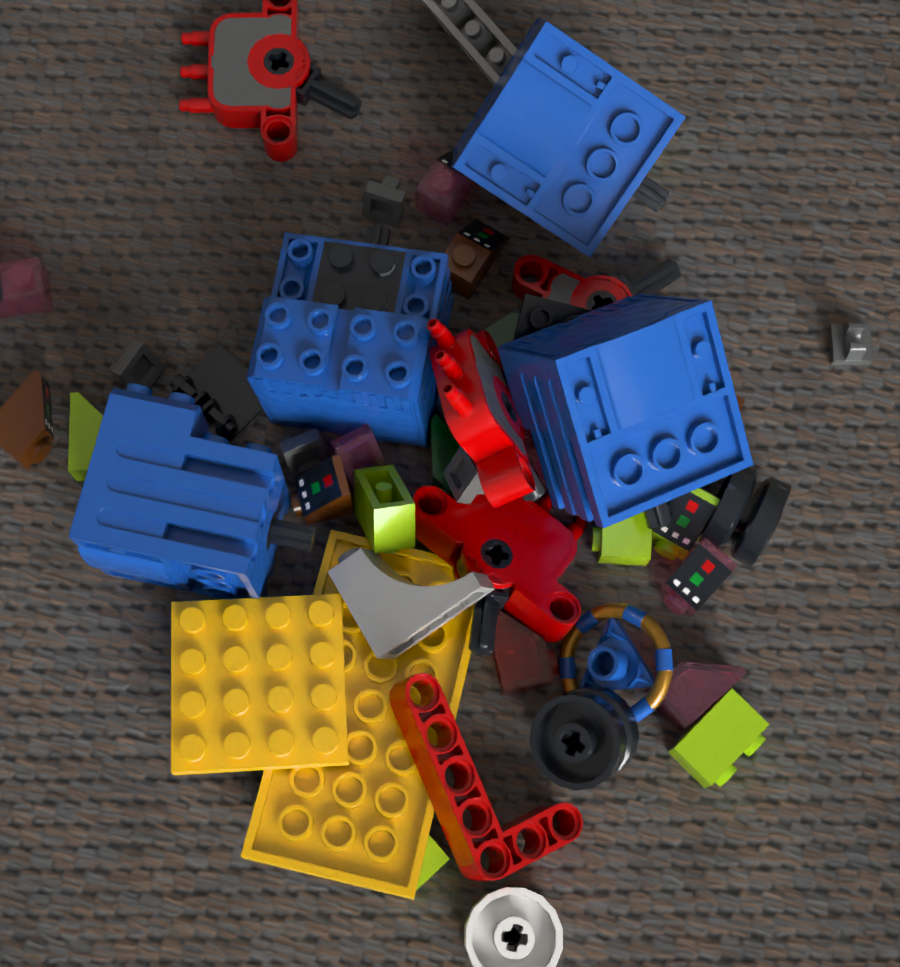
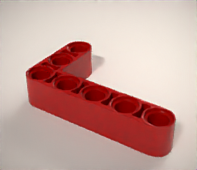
(469, 793)

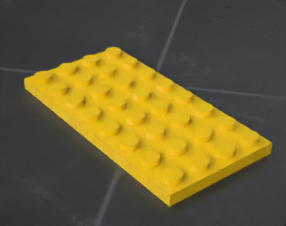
(373, 816)

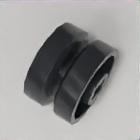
(750, 516)
(584, 737)

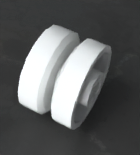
(507, 909)

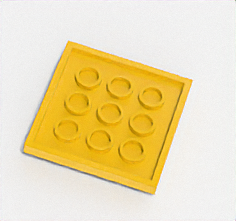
(258, 684)

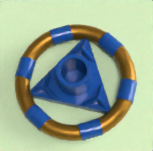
(615, 659)

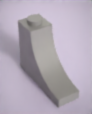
(397, 611)

